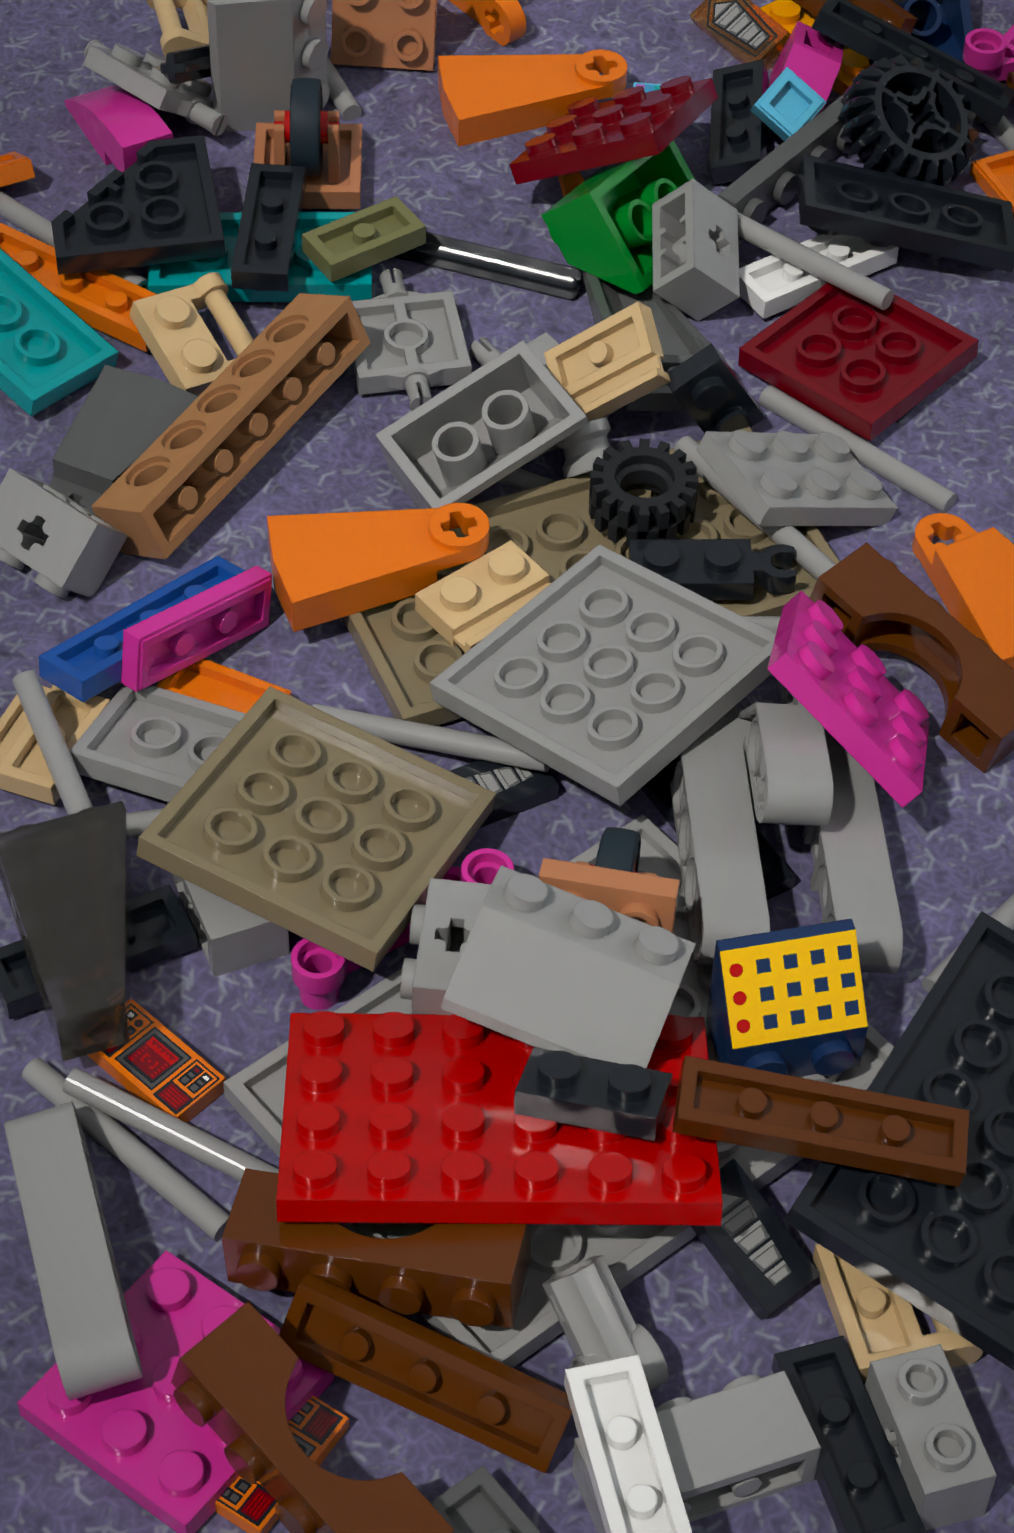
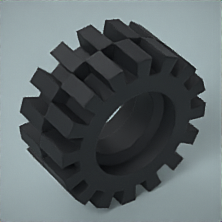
(648, 470)

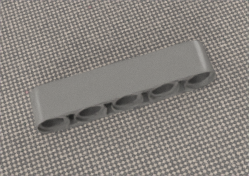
(72, 1252)

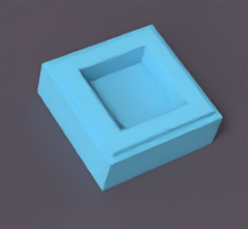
(787, 104)

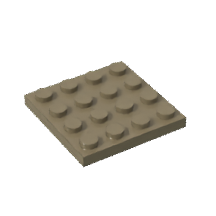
(317, 827)

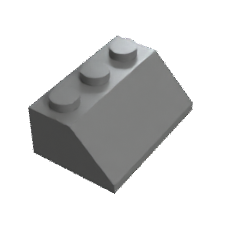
(259, 52)
(479, 430)
(566, 972)

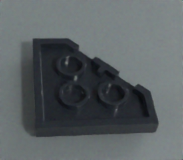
(147, 214)

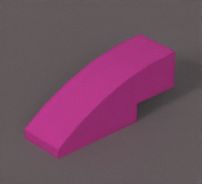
(117, 124)

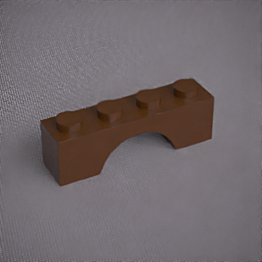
(896, 616)
(442, 1271)
(239, 1389)

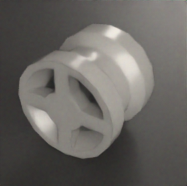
(584, 447)

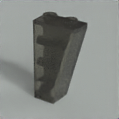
(73, 917)

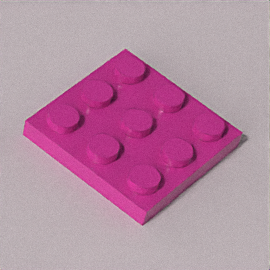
(851, 696)
(137, 1430)

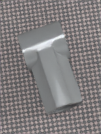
(600, 1321)

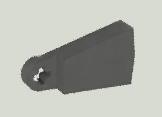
(113, 430)

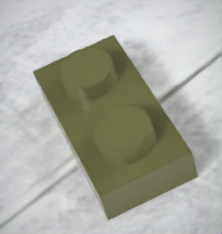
(363, 238)

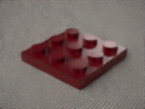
(614, 130)
(857, 359)

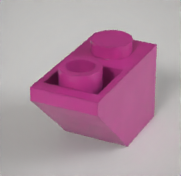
(810, 60)

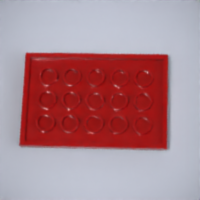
(421, 1127)

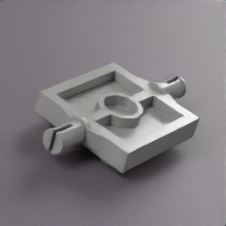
(144, 79)
(412, 340)

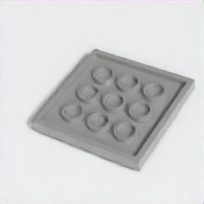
(608, 673)

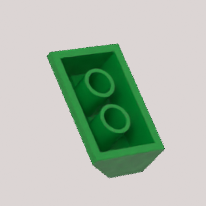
(608, 218)

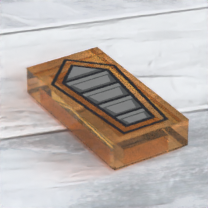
(741, 29)

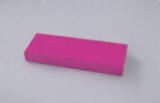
(195, 628)

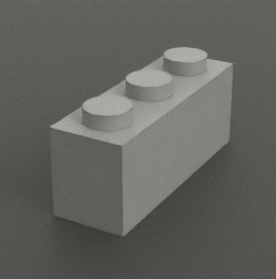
(728, 1446)

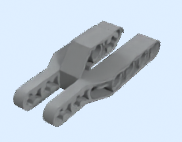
(795, 779)

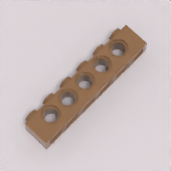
(233, 424)

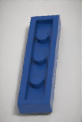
(94, 656)

